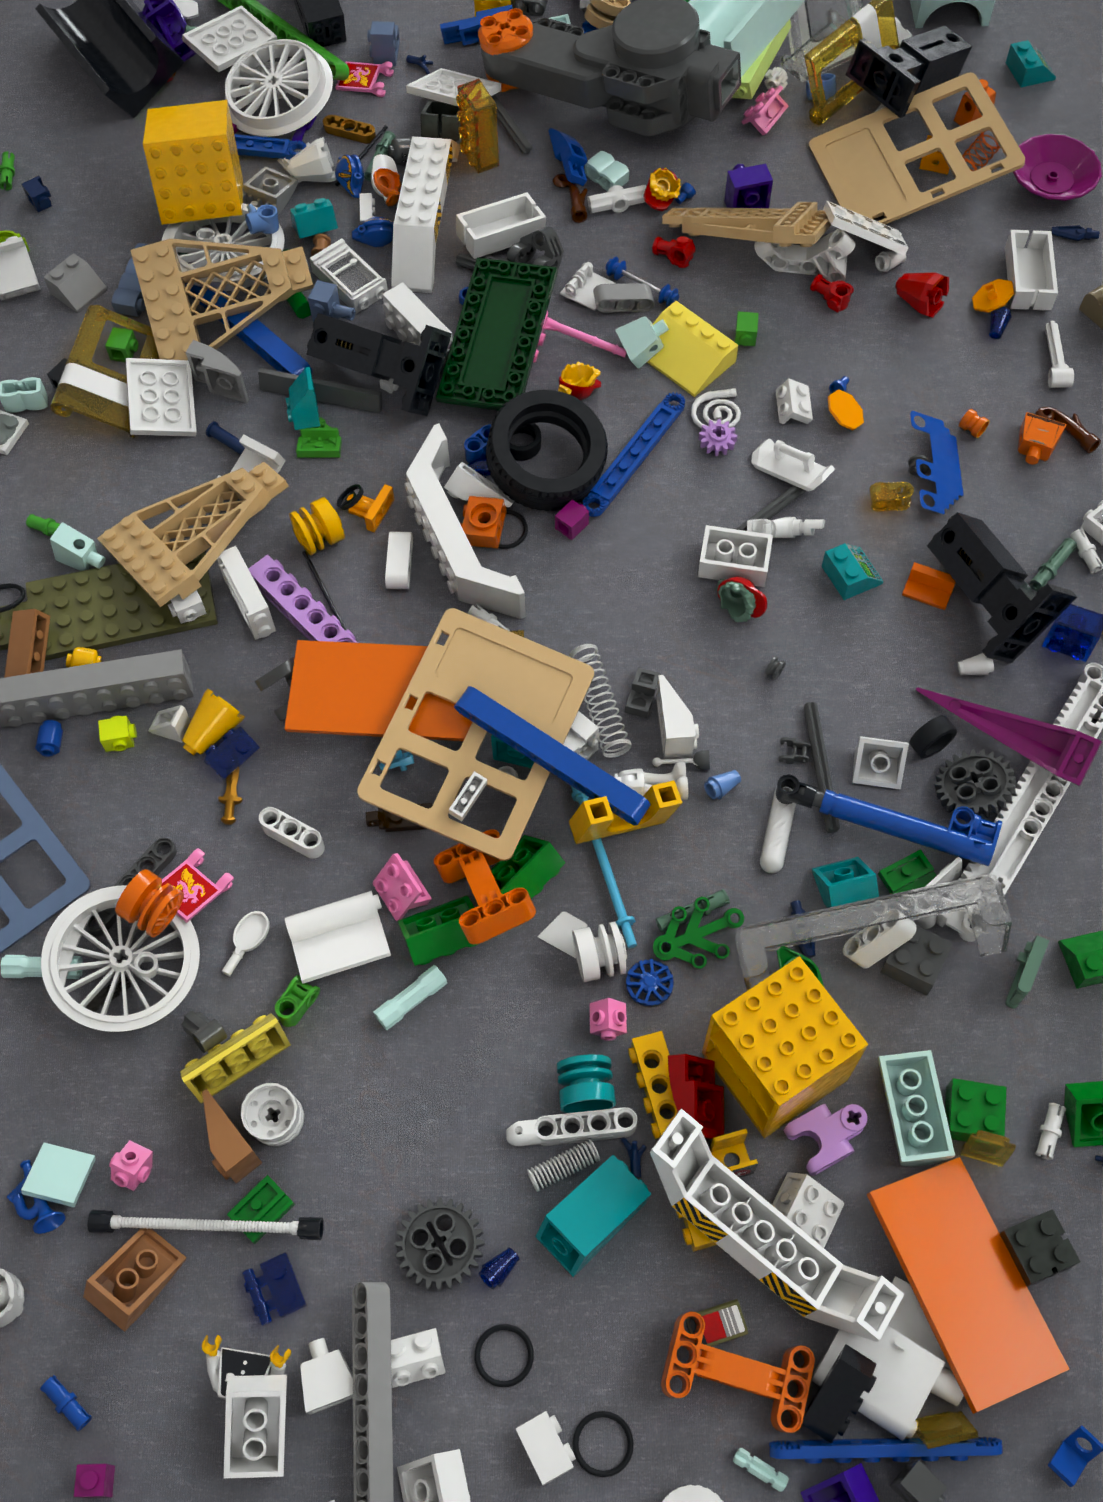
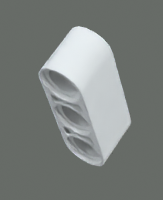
(399, 560)
(286, 823)
(878, 941)

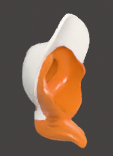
(386, 179)

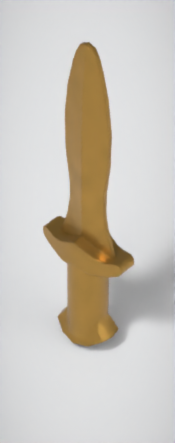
(230, 798)

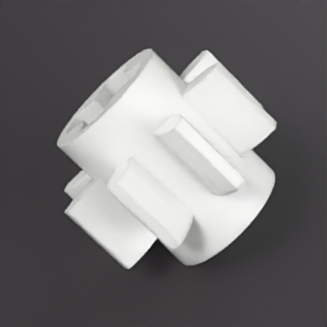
(776, 78)

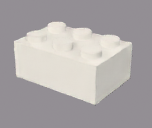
(735, 554)
(255, 1426)

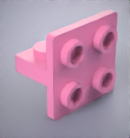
(766, 110)
(400, 887)

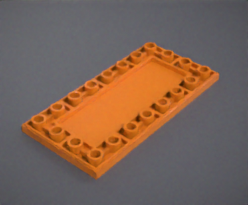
(358, 690)
(967, 1284)

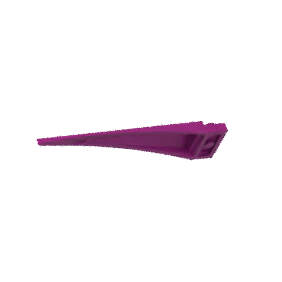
(1052, 747)

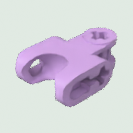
(830, 1132)

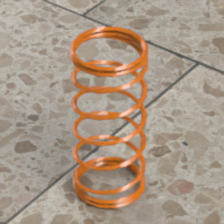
(989, 146)

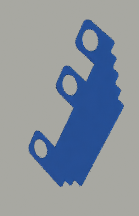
(945, 465)

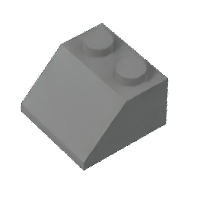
(74, 283)

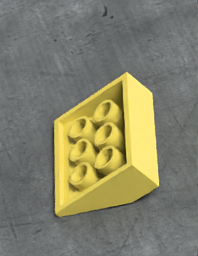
(692, 350)
(235, 1057)

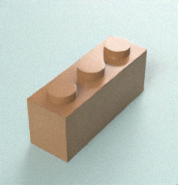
(27, 642)

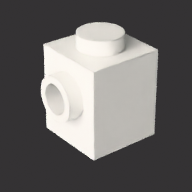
(187, 609)

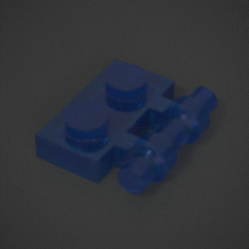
(283, 1287)

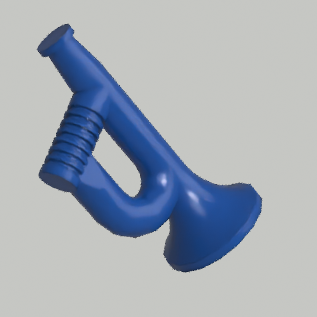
(47, 1218)

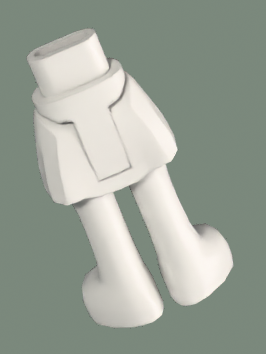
(642, 781)

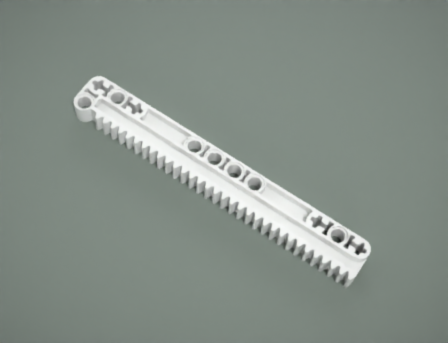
(1031, 795)

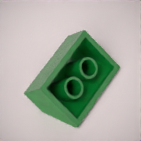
(530, 866)
(435, 931)
(1084, 958)
(1084, 1113)

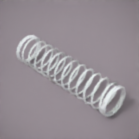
(608, 744)

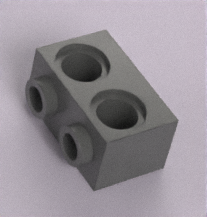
(918, 1484)

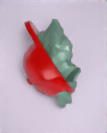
(741, 598)

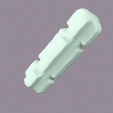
(760, 1469)

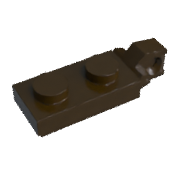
(391, 822)

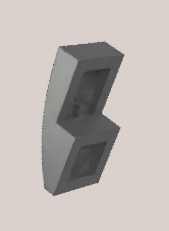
(642, 693)

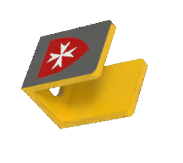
(734, 1144)

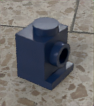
(37, 194)

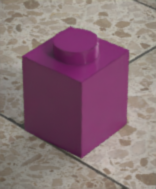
(572, 519)
(94, 1480)

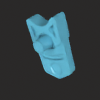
(400, 760)

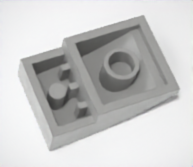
(269, 188)
(216, 371)

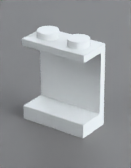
(16, 269)
(255, 454)

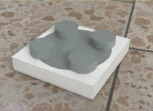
(10, 430)

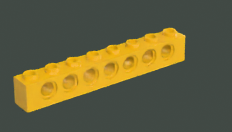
(654, 1047)

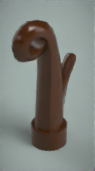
(578, 209)
(1088, 441)

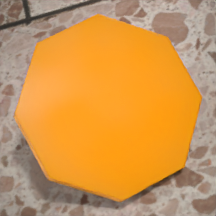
(993, 295)
(845, 409)

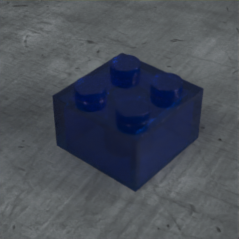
(1074, 632)

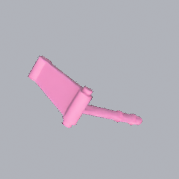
(550, 324)

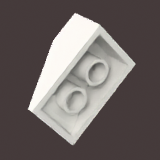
(676, 723)

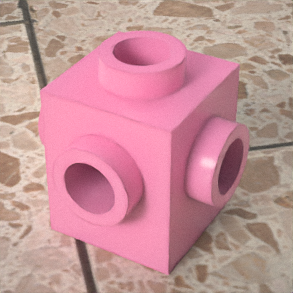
(608, 1018)
(131, 1165)

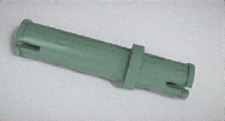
(381, 148)
(1048, 570)
(716, 900)

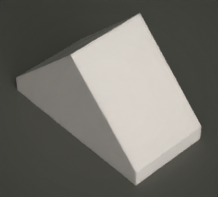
(171, 723)

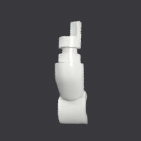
(785, 527)

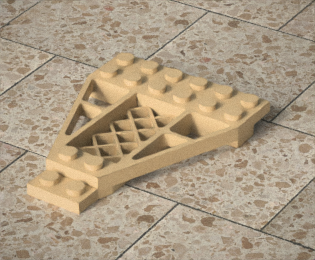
(789, 226)
(168, 299)
(148, 552)

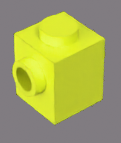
(117, 733)

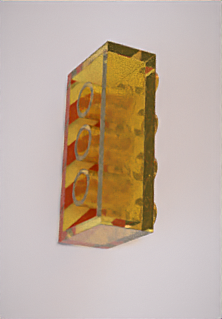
(478, 126)

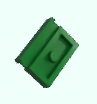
(908, 873)
(262, 1203)

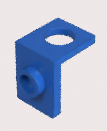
(1071, 1458)

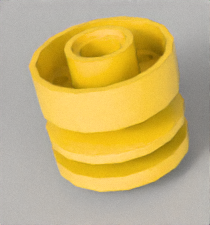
(313, 527)

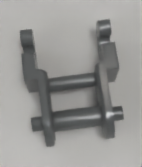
(795, 745)

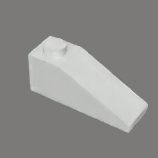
(468, 482)

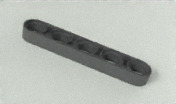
(150, 856)

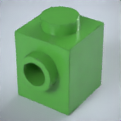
(746, 328)
(121, 344)

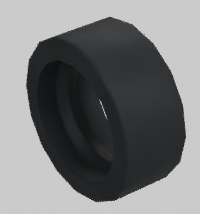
(527, 452)
(933, 736)

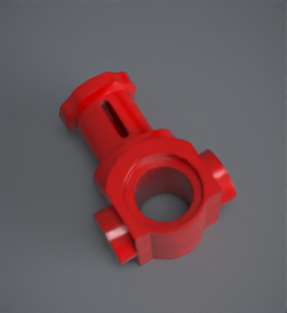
(677, 251)
(835, 293)

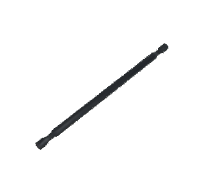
(369, 146)
(325, 593)

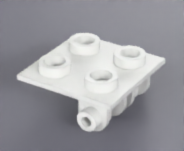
(582, 284)

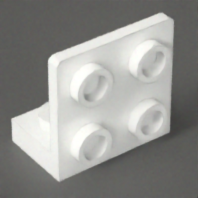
(808, 1206)

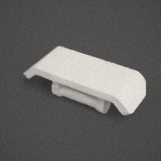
(790, 464)

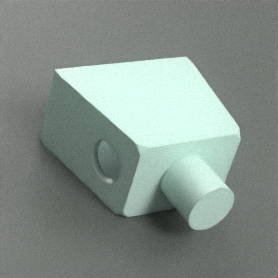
(642, 339)
(75, 549)

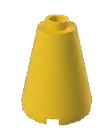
(210, 723)

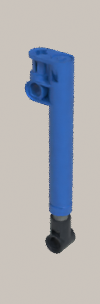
(968, 841)

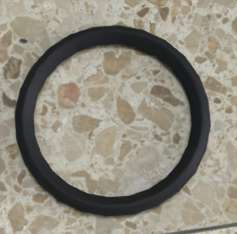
(523, 536)
(18, 601)
(484, 1336)
(583, 1464)

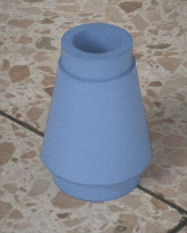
(721, 784)

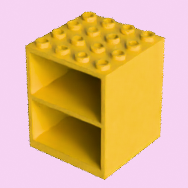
(193, 162)
(782, 1046)

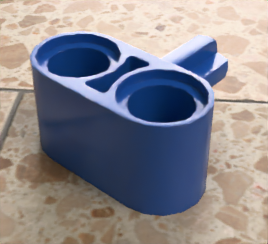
(476, 444)

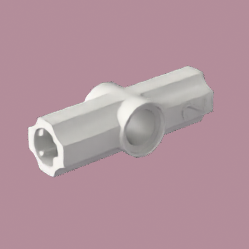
(616, 199)

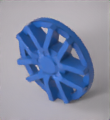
(649, 982)

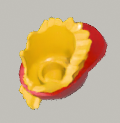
(662, 189)
(579, 380)

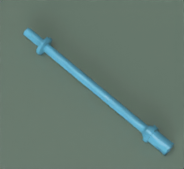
(624, 922)

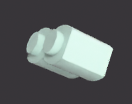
(606, 171)
(23, 395)

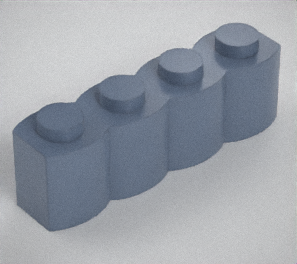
(128, 296)

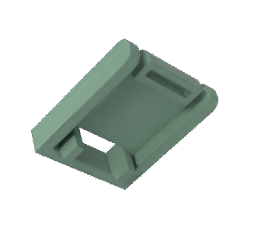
(1027, 971)

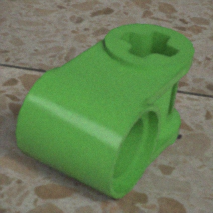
(298, 997)

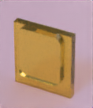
(988, 1148)
(944, 1429)

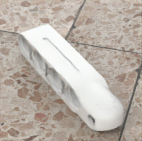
(560, 1136)

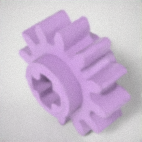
(717, 437)

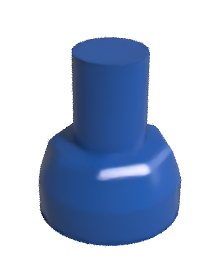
(687, 191)
(839, 384)

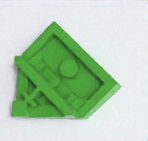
(319, 442)

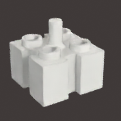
(583, 736)

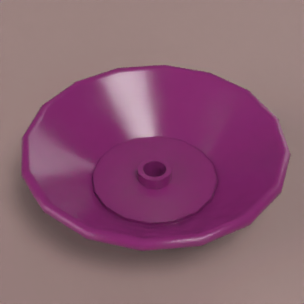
(1058, 167)

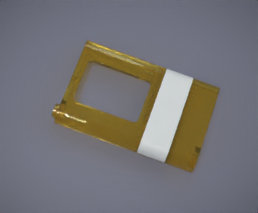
(872, 22)
(91, 387)

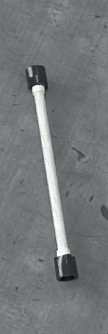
(105, 1222)

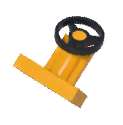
(367, 508)

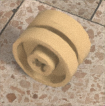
(603, 12)

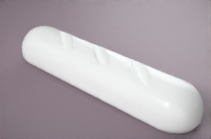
(777, 835)

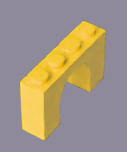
(596, 820)

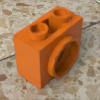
(480, 511)

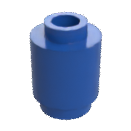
(49, 738)

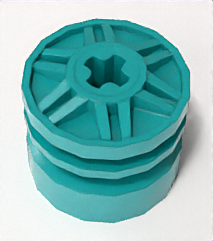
(585, 1083)

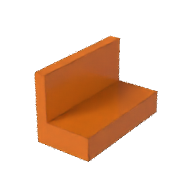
(929, 586)

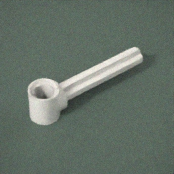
(1060, 374)

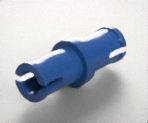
(66, 1403)

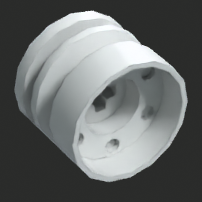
(599, 951)
(258, 1111)

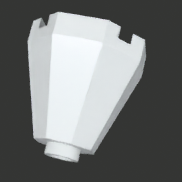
(313, 163)

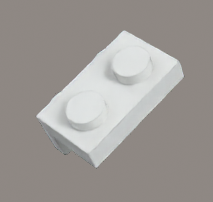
(794, 402)
(416, 1358)

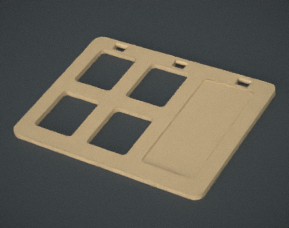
(871, 173)
(509, 669)

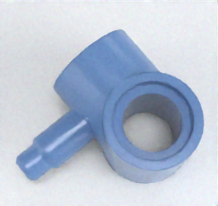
(829, 86)
(263, 219)

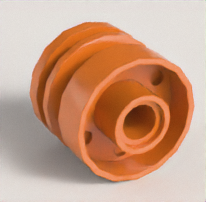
(149, 903)

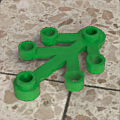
(693, 934)

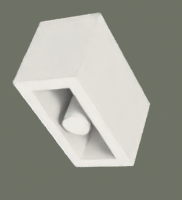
(545, 1448)

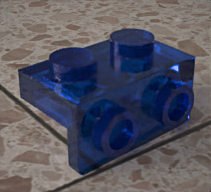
(231, 752)

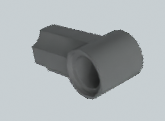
(203, 1031)

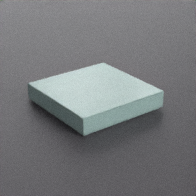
(58, 1174)

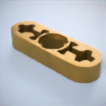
(336, 126)

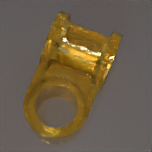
(889, 496)

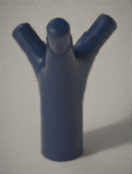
(420, 61)
(634, 1156)

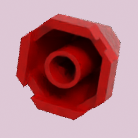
(923, 291)

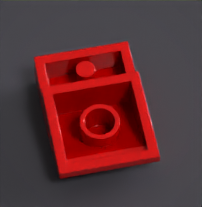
(696, 1093)

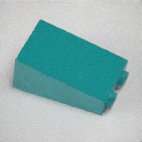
(592, 1214)

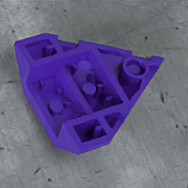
(170, 23)

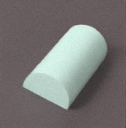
(916, 1108)

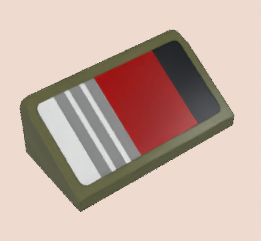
(721, 1323)

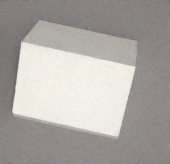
(879, 762)

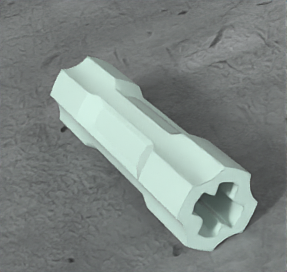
(22, 966)
(395, 1009)

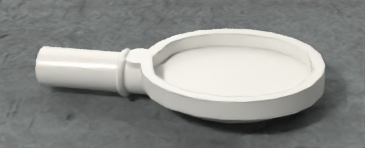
(246, 937)

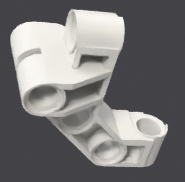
(825, 257)

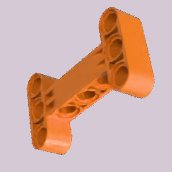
(495, 910)
(739, 1372)

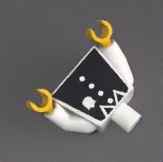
(239, 1363)

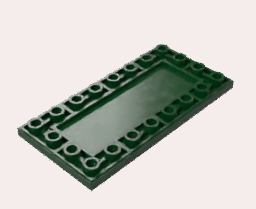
(496, 334)

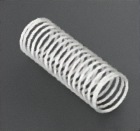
(591, 1145)

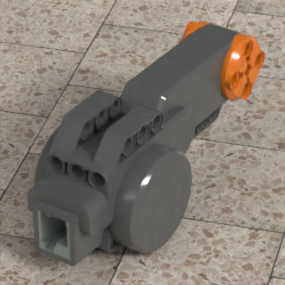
(646, 68)

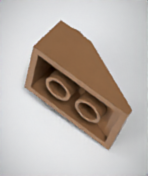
(231, 1151)
(133, 1277)

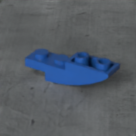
(467, 29)
(571, 154)

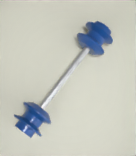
(619, 269)

